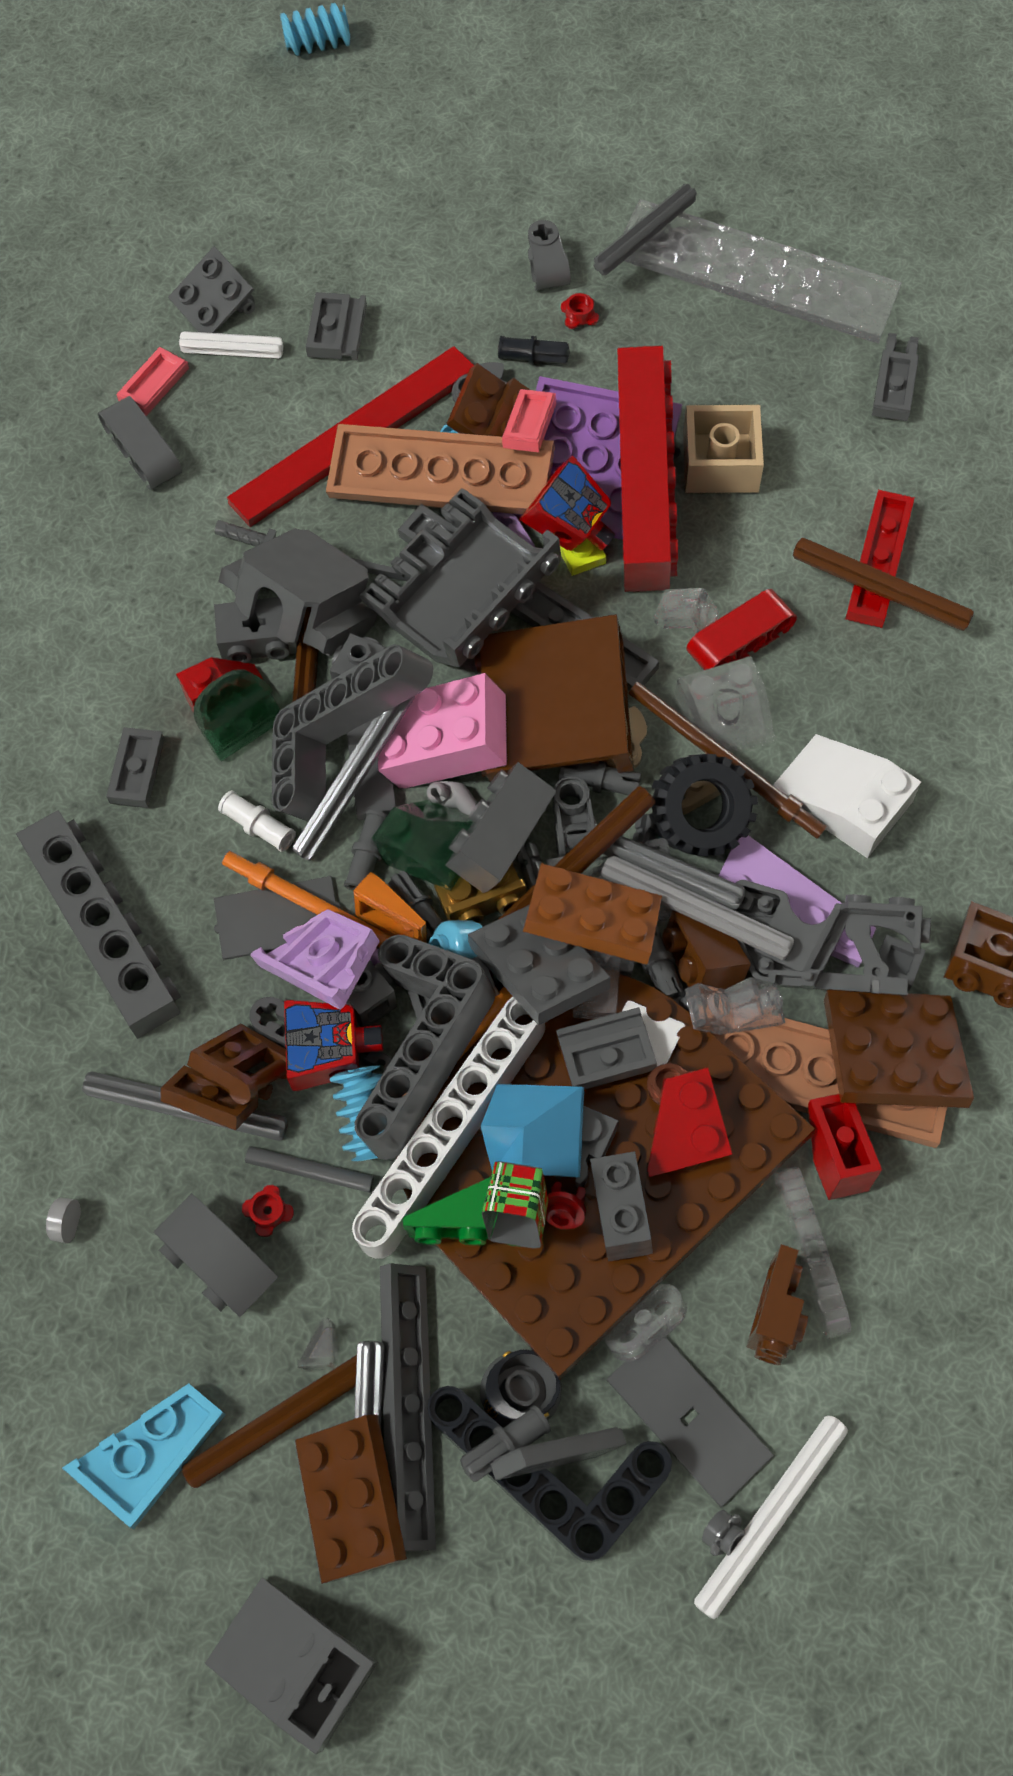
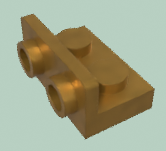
(469, 903)

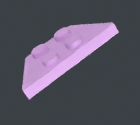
(322, 956)

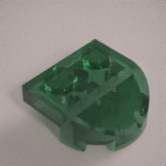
(234, 711)

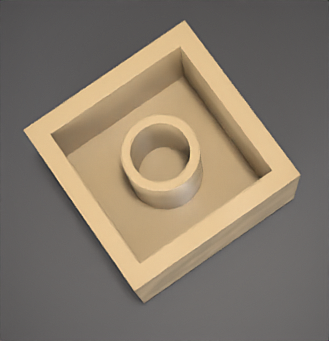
(723, 448)

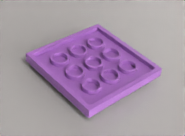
(589, 429)

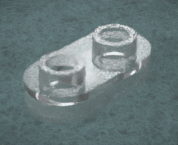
(647, 1323)

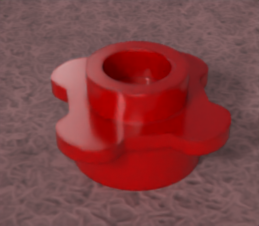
(579, 310)
(254, 1209)

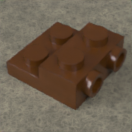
(484, 403)
(984, 954)
(778, 1317)

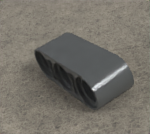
(140, 441)

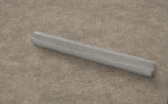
(700, 908)

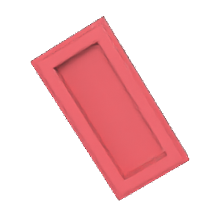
(154, 379)
(529, 420)

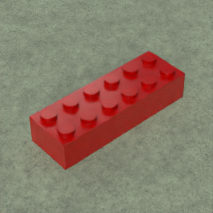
(647, 468)

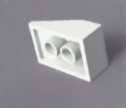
(849, 791)

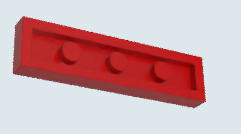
(881, 551)

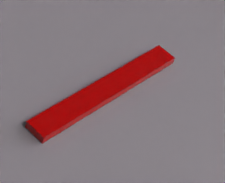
(314, 459)

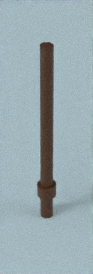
(788, 807)

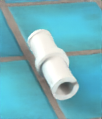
(256, 821)

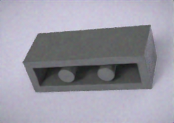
(499, 827)

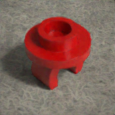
(565, 1209)

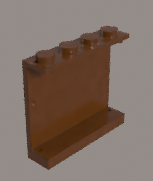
(562, 693)

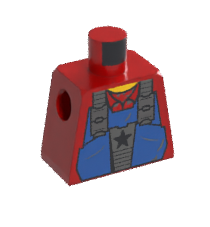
(571, 508)
(324, 1042)

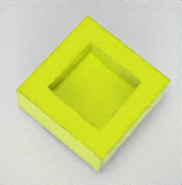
(583, 557)

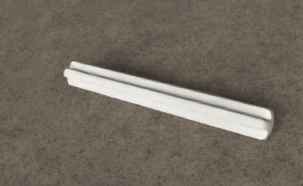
(771, 1517)

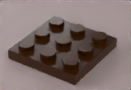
(897, 1049)

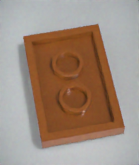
(593, 914)

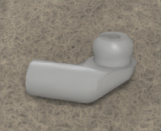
(452, 796)

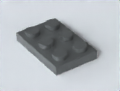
(536, 970)

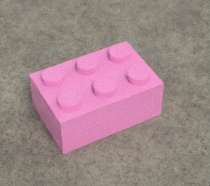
(448, 733)

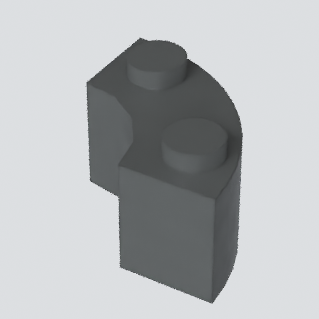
(215, 1255)

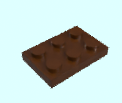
(350, 1499)

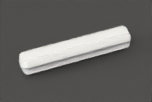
(231, 344)

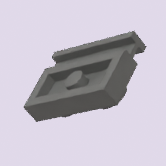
(336, 326)
(607, 1049)

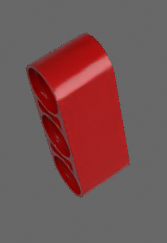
(742, 631)

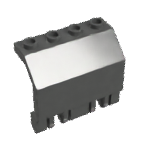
(460, 581)

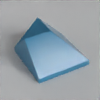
(536, 1127)

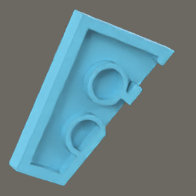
(143, 1459)

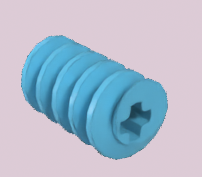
(315, 29)
(357, 1088)

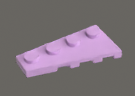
(808, 901)

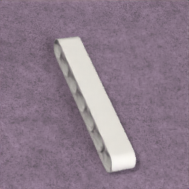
(446, 1144)

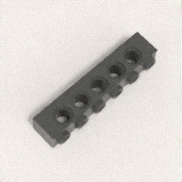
(141, 1009)

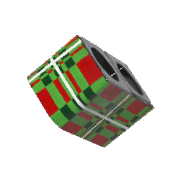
(521, 1203)

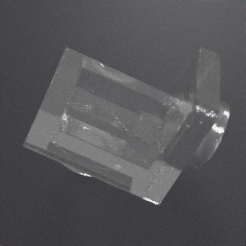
(685, 609)

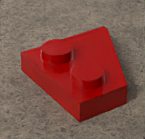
(687, 1124)

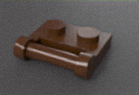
(235, 1052)

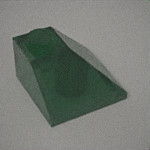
(419, 838)

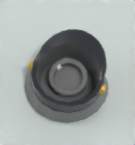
(518, 1383)

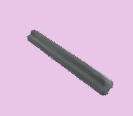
(348, 781)
(149, 1097)

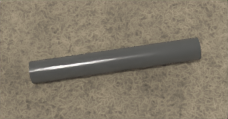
(309, 1169)

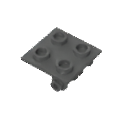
(212, 293)

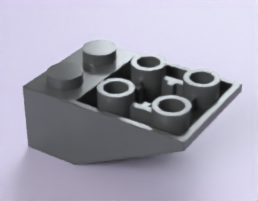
(291, 1666)

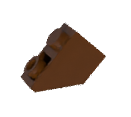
(704, 953)

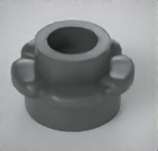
(723, 1533)

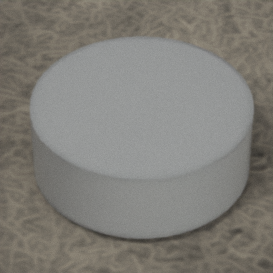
(63, 1220)

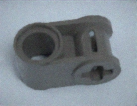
(546, 256)
(571, 821)

